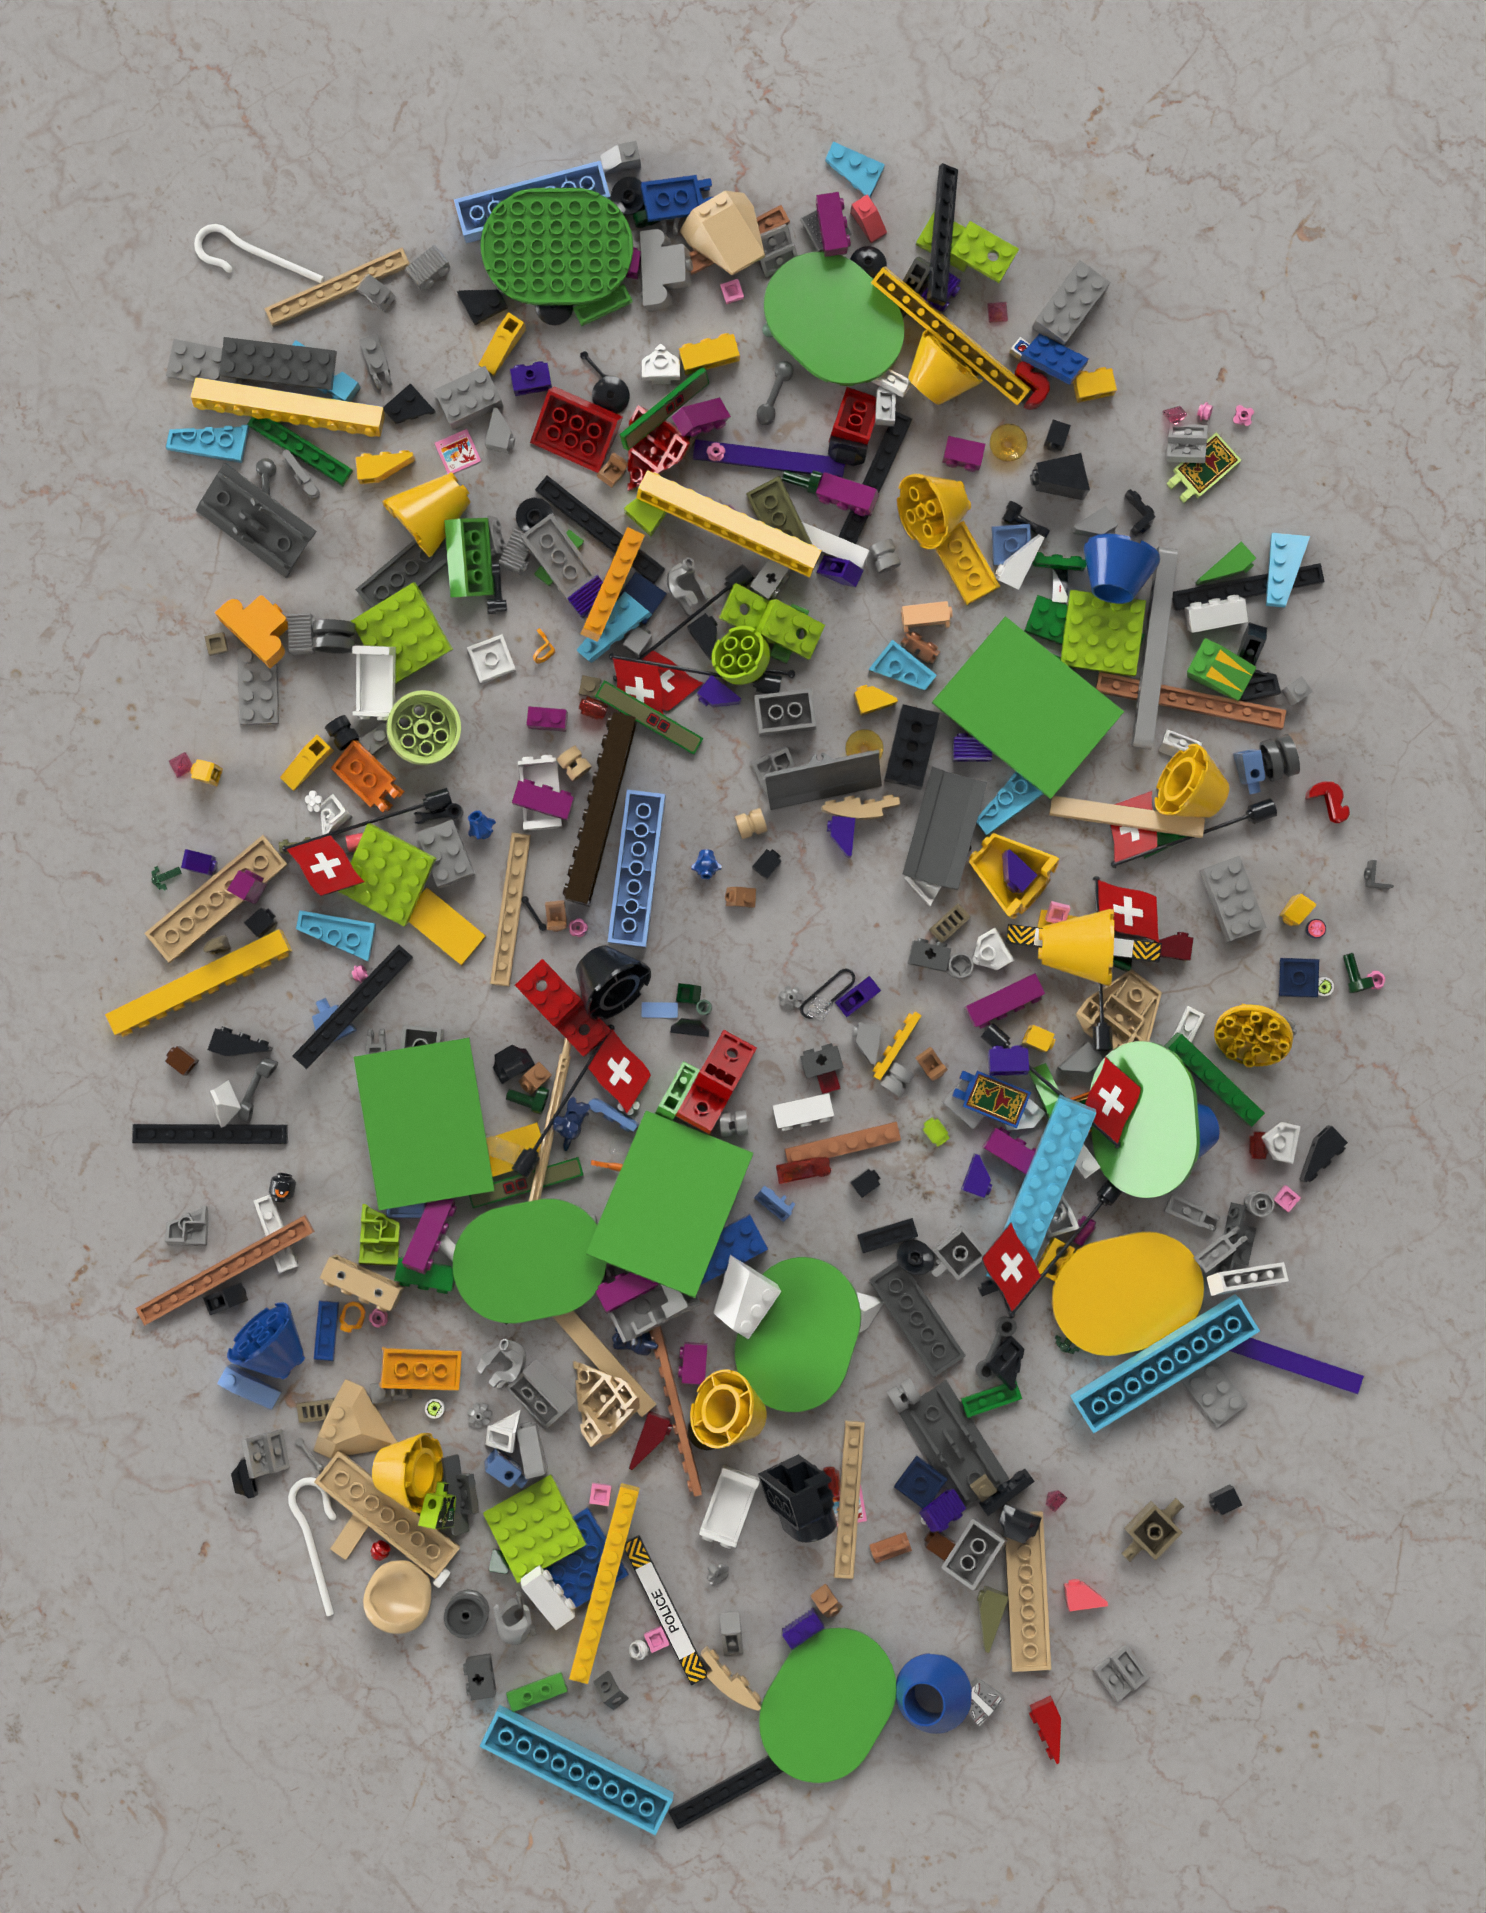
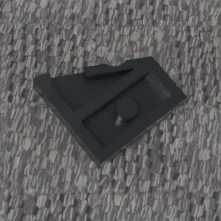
(1261, 686)

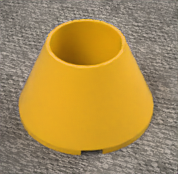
(939, 371)
(1191, 785)
(727, 1410)
(409, 1470)

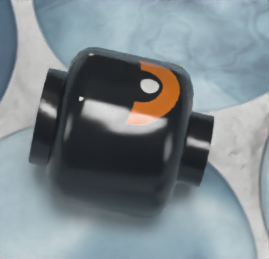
(282, 1187)

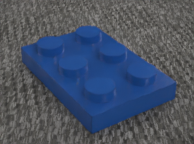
(1054, 359)

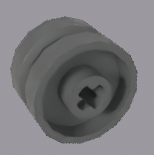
(333, 636)
(1279, 757)
(466, 1625)

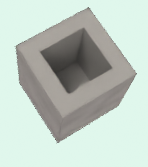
(638, 640)
(1297, 691)

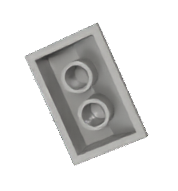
(541, 1394)

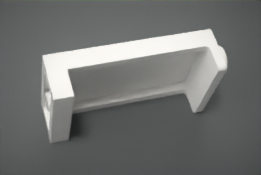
(374, 681)
(541, 772)
(728, 1507)

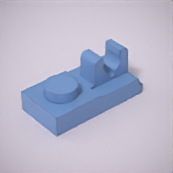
(775, 1205)

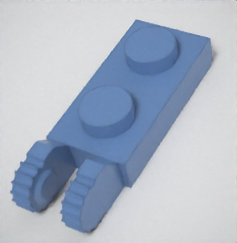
(612, 1114)

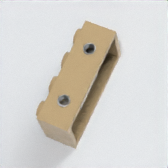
(361, 1282)

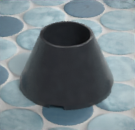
(610, 981)

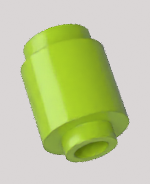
(935, 1131)

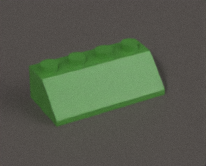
(469, 557)

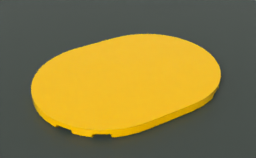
(1127, 1292)

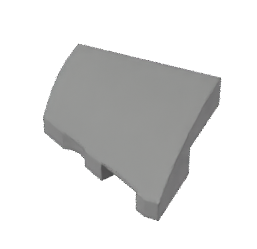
(771, 762)
(189, 1229)

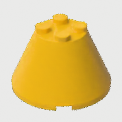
(931, 508)

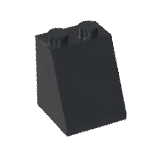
(1061, 477)

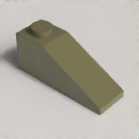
(991, 1609)

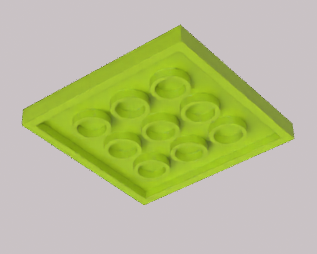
(409, 626)
(1102, 634)
(391, 872)
(534, 1528)

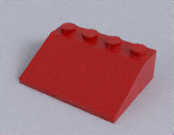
(575, 429)

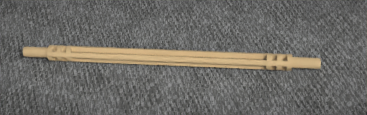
(545, 1148)

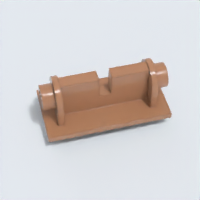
(927, 649)
(890, 1547)

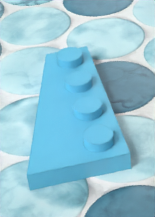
(211, 442)
(1284, 562)
(624, 617)
(1008, 802)

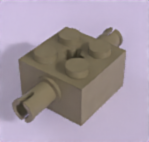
(1156, 1542)

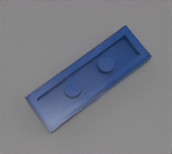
(326, 1330)

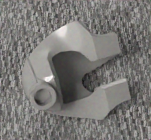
(682, 582)
(513, 1358)
(510, 1629)

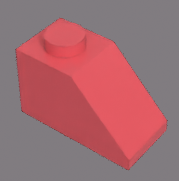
(868, 218)
(1081, 1596)

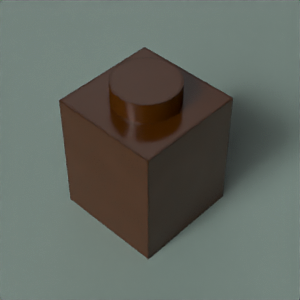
(181, 1060)
(939, 1544)

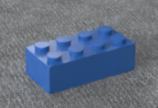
(739, 1240)

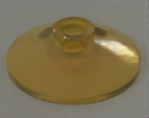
(1012, 434)
(863, 738)

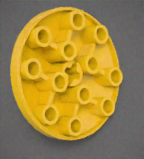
(1253, 1035)

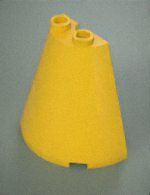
(426, 508)
(989, 867)
(1081, 946)

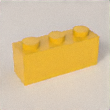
(709, 353)

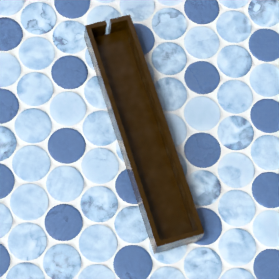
(601, 808)

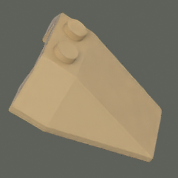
(725, 231)
(1128, 1007)

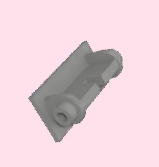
(497, 543)

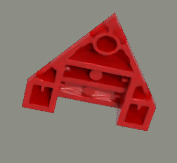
(655, 451)

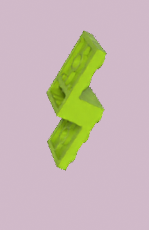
(972, 247)
(773, 620)

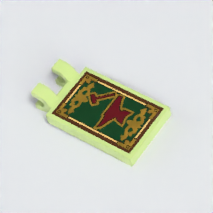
(1202, 476)

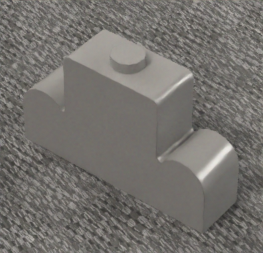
(662, 269)

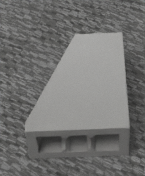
(531, 1450)

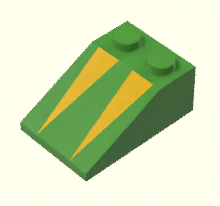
(1220, 670)

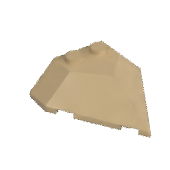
(603, 1403)
(353, 1424)

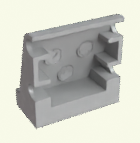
(649, 1309)

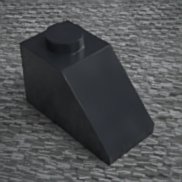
(704, 633)
(1252, 643)
(225, 1299)

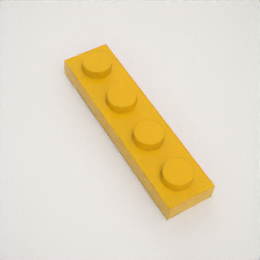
(900, 1037)

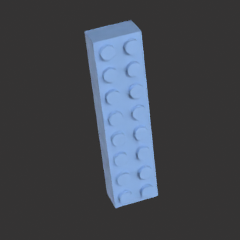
(476, 208)
(636, 868)

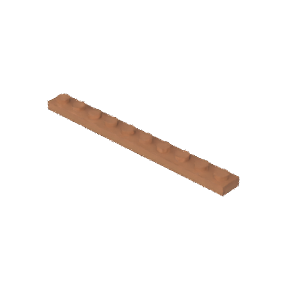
(1196, 702)
(225, 1270)
(675, 1410)

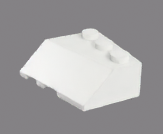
(744, 1297)

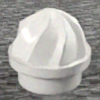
(638, 1650)

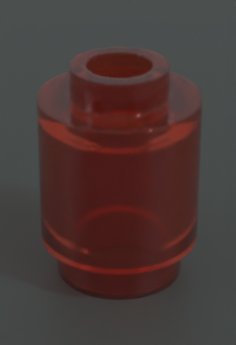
(593, 708)
(1257, 1147)
(835, 1484)

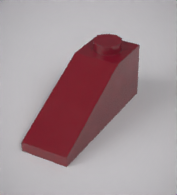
(1177, 946)
(652, 1435)

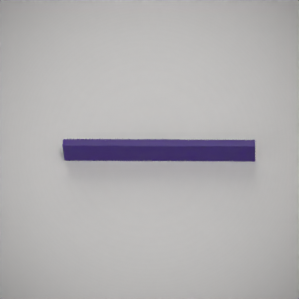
(770, 459)
(1300, 1364)

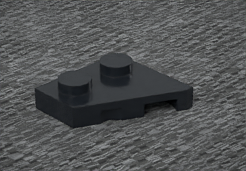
(482, 303)
(407, 405)
(1007, 1361)

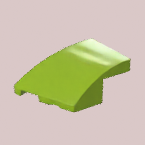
(378, 1238)

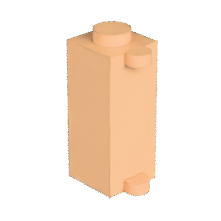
(926, 615)

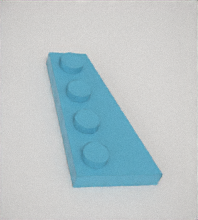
(346, 934)

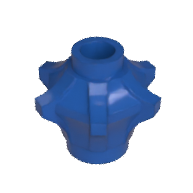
(480, 825)
(706, 864)

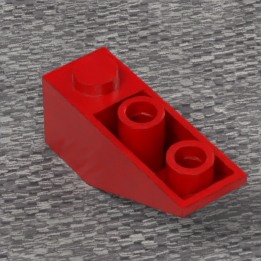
(1049, 1720)

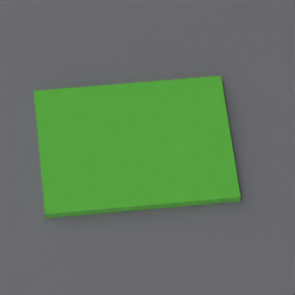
(1028, 707)
(424, 1123)
(670, 1204)

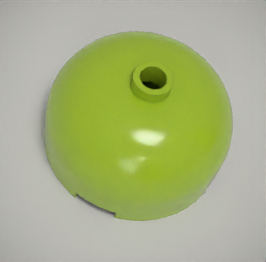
(741, 655)

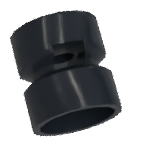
(341, 731)

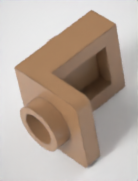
(613, 470)
(740, 897)
(556, 915)
(931, 1064)
(534, 1078)
(826, 1601)

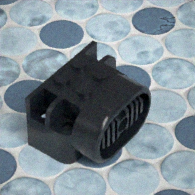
(800, 1498)

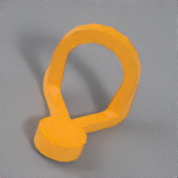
(549, 654)
(348, 1328)

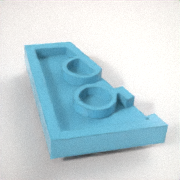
(855, 167)
(902, 666)

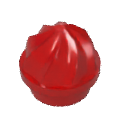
(380, 1550)

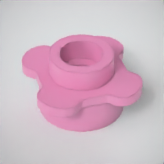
(1238, 419)

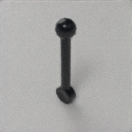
(584, 355)
(791, 673)
(542, 926)

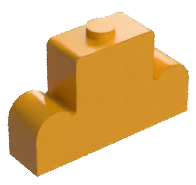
(256, 627)

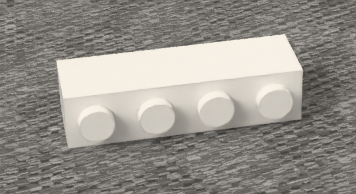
(1247, 1279)

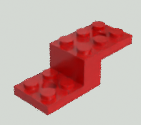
(562, 1007)
(716, 1081)

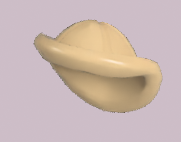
(398, 1597)

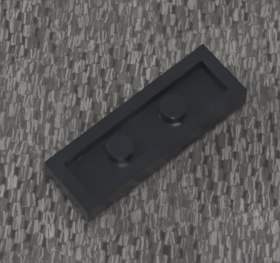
(887, 1235)
(1007, 1491)

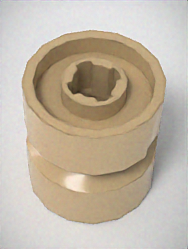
(569, 758)
(751, 823)

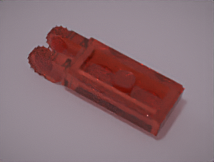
(803, 1169)

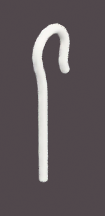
(248, 247)
(308, 1535)

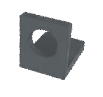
(1369, 875)
(609, 1690)

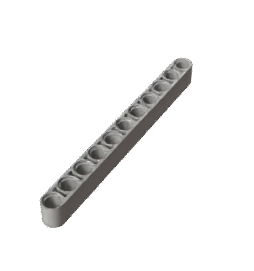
(1154, 649)

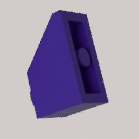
(840, 570)
(717, 694)
(842, 833)
(199, 862)
(1016, 872)
(858, 996)
(977, 1178)

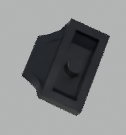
(847, 451)
(690, 1027)
(512, 1062)
(241, 1482)
(1018, 1523)

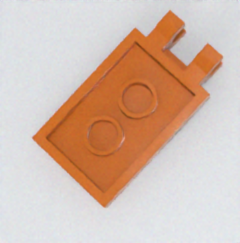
(366, 776)

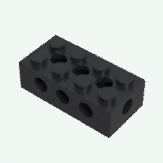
(927, 721)

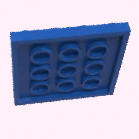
(579, 1570)

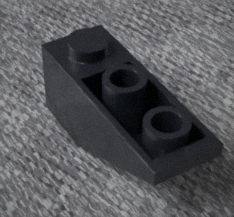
(230, 1044)
(1323, 1148)

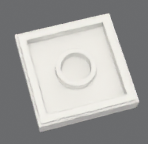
(491, 658)

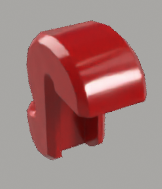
(1036, 381)
(1333, 797)

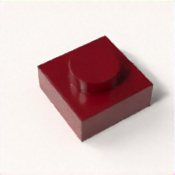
(828, 1082)

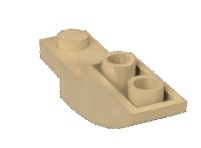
(852, 807)
(735, 1686)

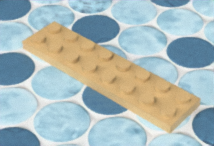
(212, 901)
(391, 1520)
(1028, 1602)

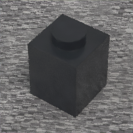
(1056, 436)
(767, 863)
(261, 922)
(865, 1182)
(1225, 1500)

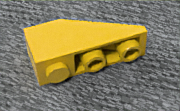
(502, 343)
(379, 467)
(306, 762)

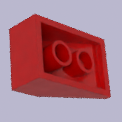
(855, 416)

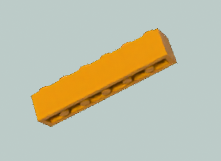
(612, 584)

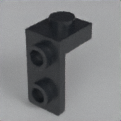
(1145, 510)
(989, 1287)

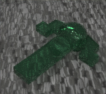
(157, 879)
(1065, 1346)

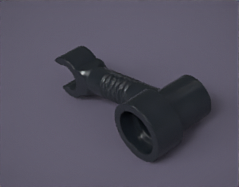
(1012, 514)
(497, 604)
(449, 812)

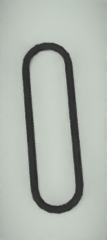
(822, 987)

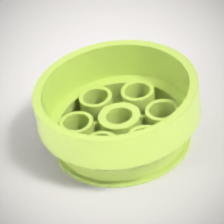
(431, 703)

